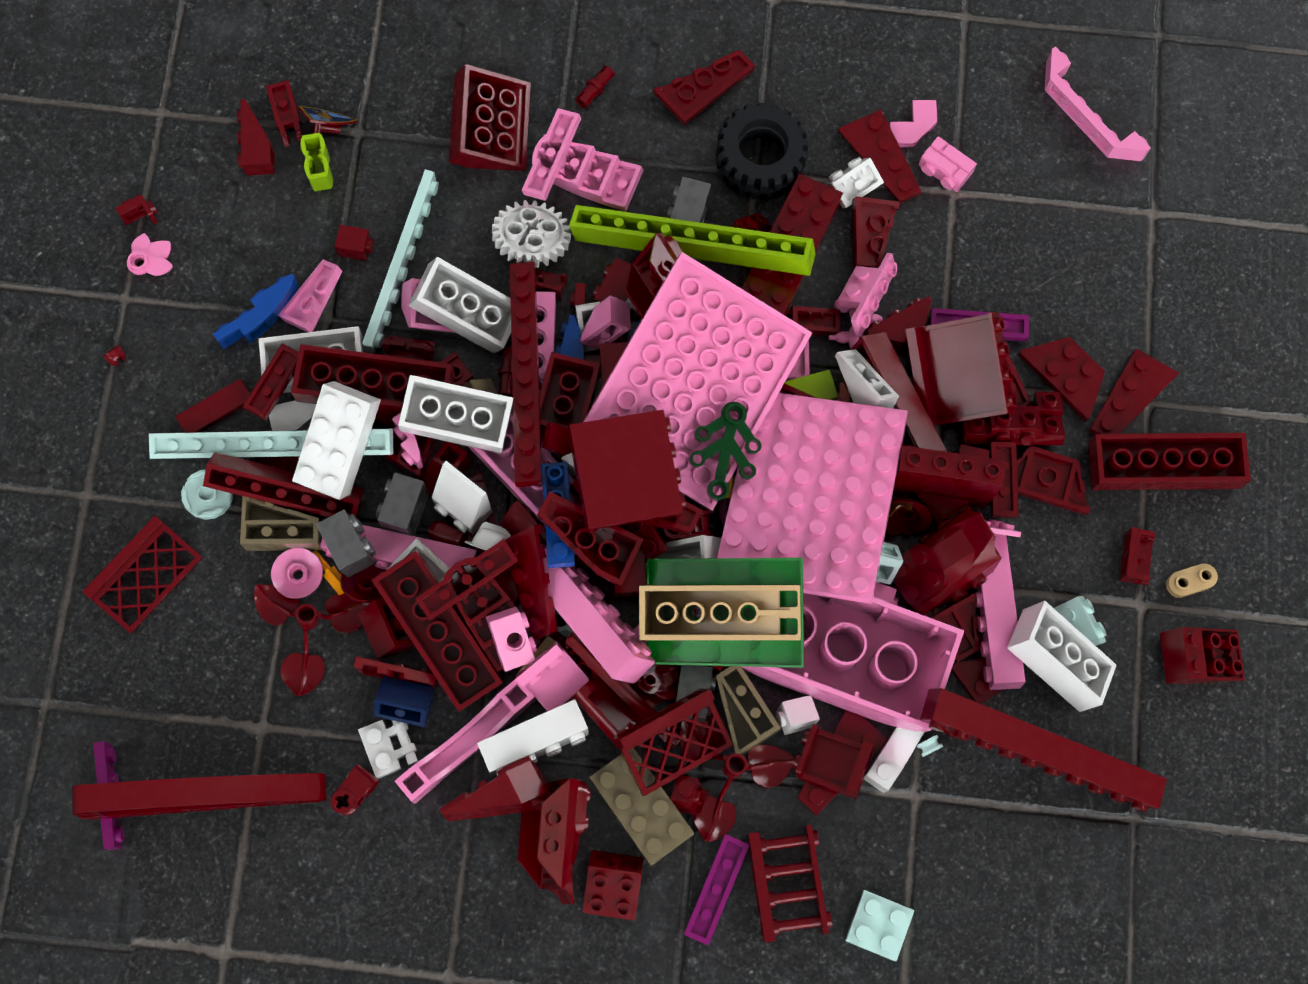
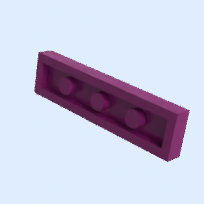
(1015, 325)
(104, 758)
(716, 889)

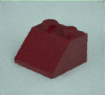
(384, 630)

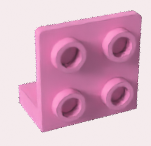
(552, 677)

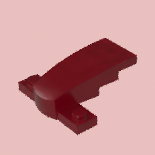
(476, 594)

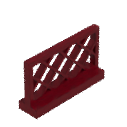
(126, 559)
(663, 720)

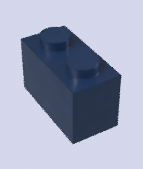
(404, 701)

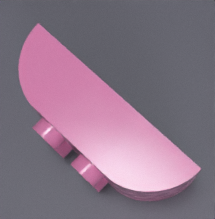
(870, 659)

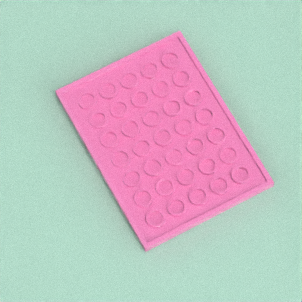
(695, 354)
(819, 492)

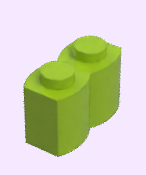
(316, 162)

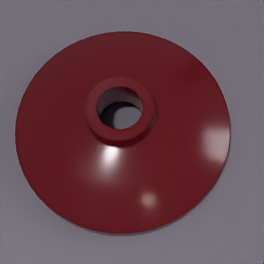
(360, 585)

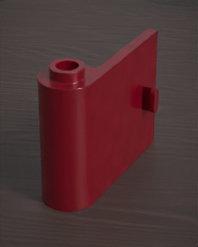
(608, 708)

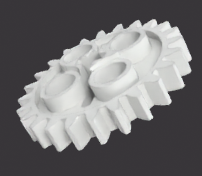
(531, 233)

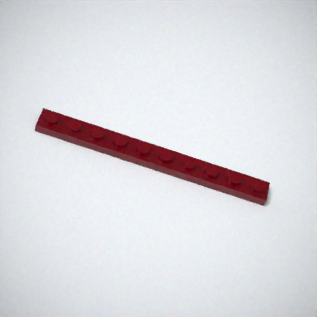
(525, 375)

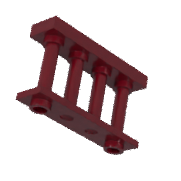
(768, 900)

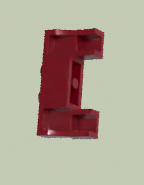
(1026, 426)

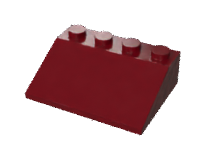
(489, 120)

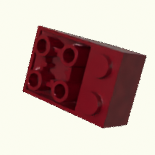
(1201, 655)

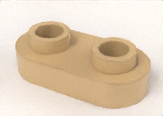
(1193, 580)

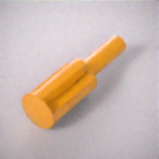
(331, 574)

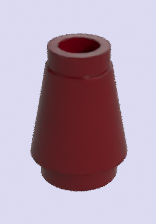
(446, 533)

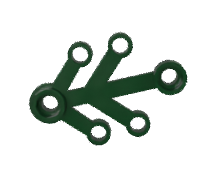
(726, 446)

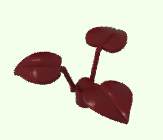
(300, 671)
(768, 767)

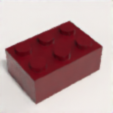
(567, 390)

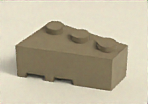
(276, 528)
(745, 710)

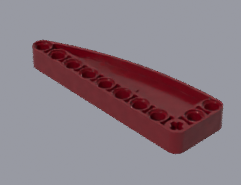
(194, 794)

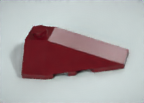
(605, 551)
(515, 790)

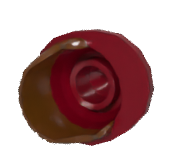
(907, 517)

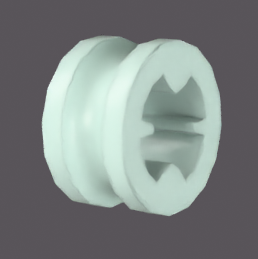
(929, 745)

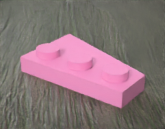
(311, 298)

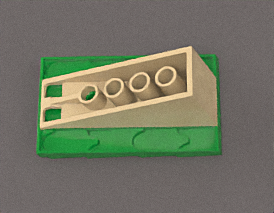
(746, 606)

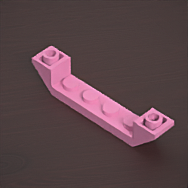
(1131, 148)

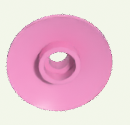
(291, 562)

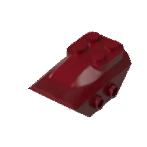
(650, 271)
(948, 562)
(552, 836)

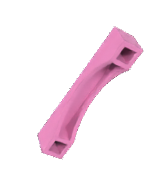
(461, 746)

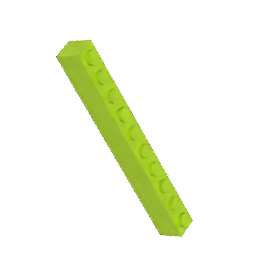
(695, 239)

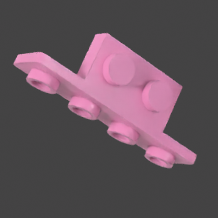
(865, 291)

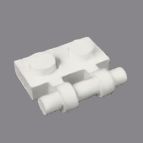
(381, 750)

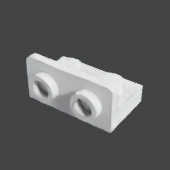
(856, 180)

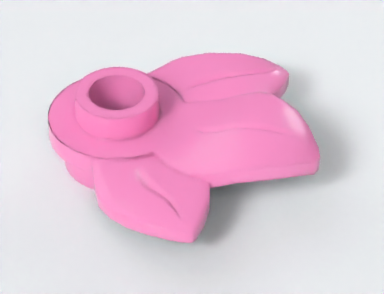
(152, 254)

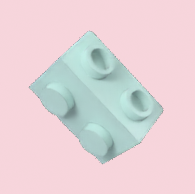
(1079, 613)

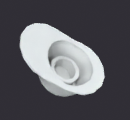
(488, 536)

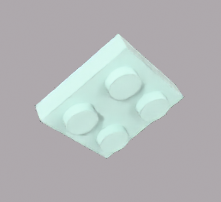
(879, 925)

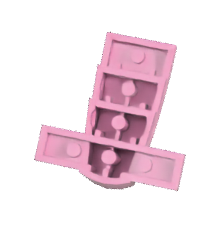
(579, 167)

